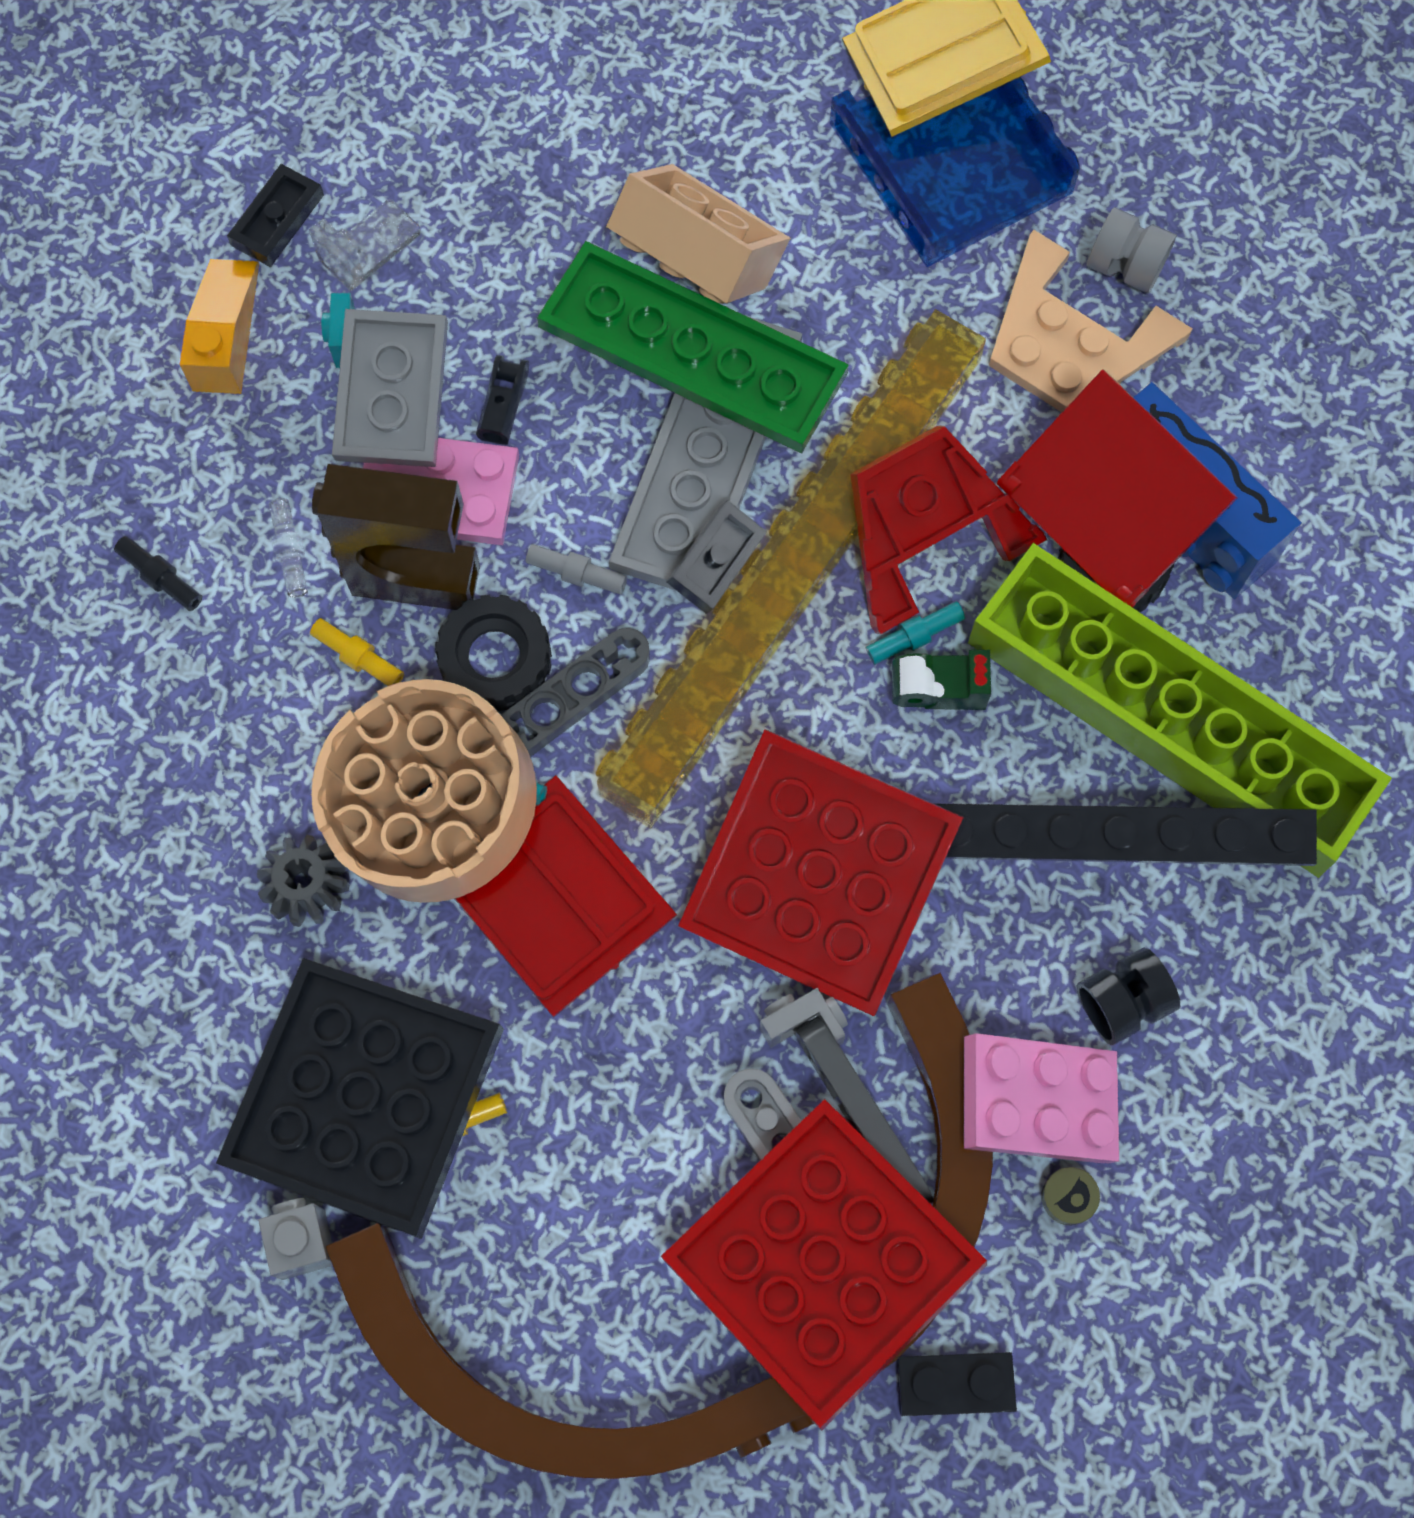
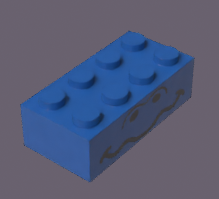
(1251, 531)

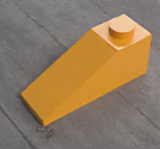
(220, 327)

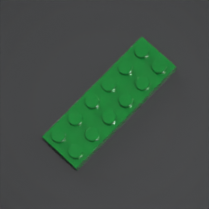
(693, 346)

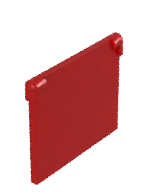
(1116, 489)

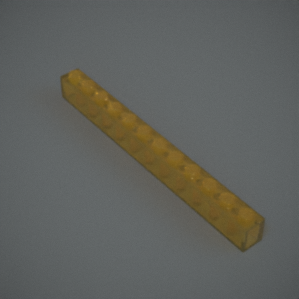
(783, 576)

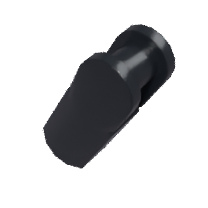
(502, 402)

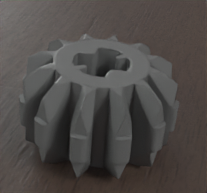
(294, 899)

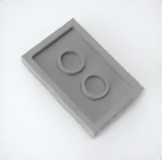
(390, 388)

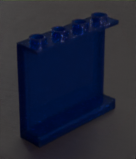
(961, 169)

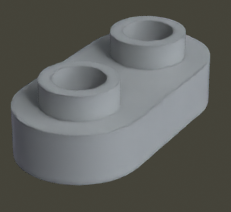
(769, 1119)

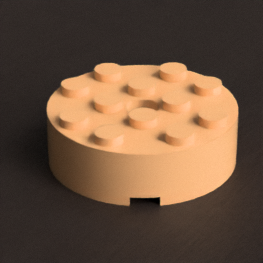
(456, 830)

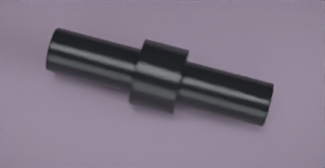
(158, 573)

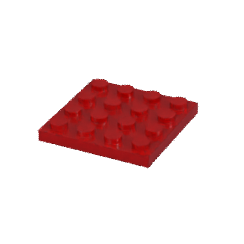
(820, 872)
(824, 1263)

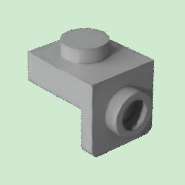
(789, 1015)

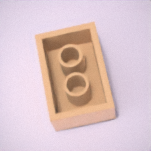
(697, 233)

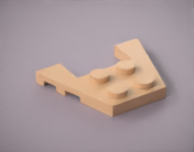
(1059, 349)

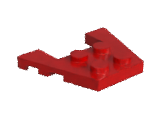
(916, 501)

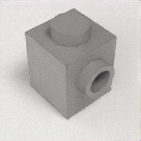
(295, 1239)

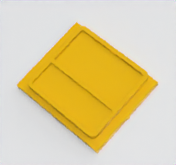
(941, 54)

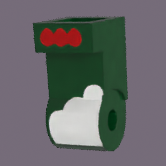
(942, 681)

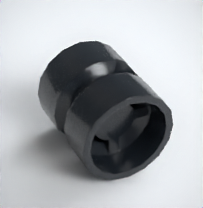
(1111, 1004)

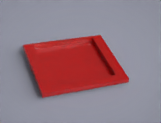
(566, 903)

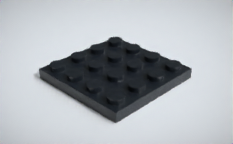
(361, 1097)

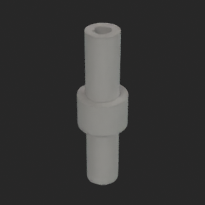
(576, 569)

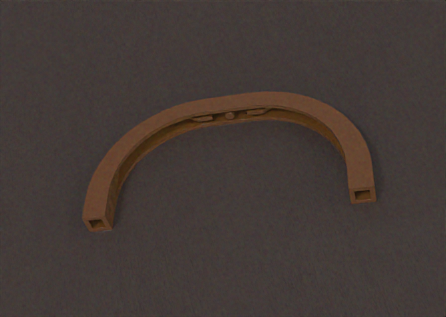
(455, 1399)

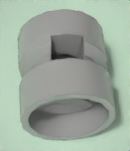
(1131, 250)

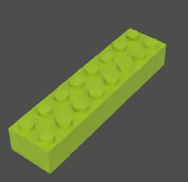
(1171, 702)

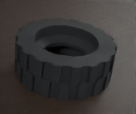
(494, 615)

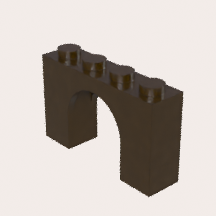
(397, 536)

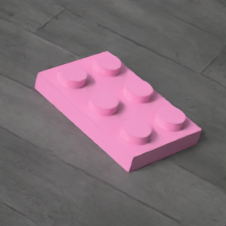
(485, 482)
(1040, 1099)

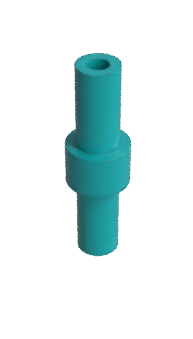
(915, 632)

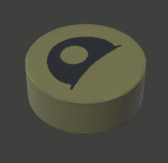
(1070, 1196)

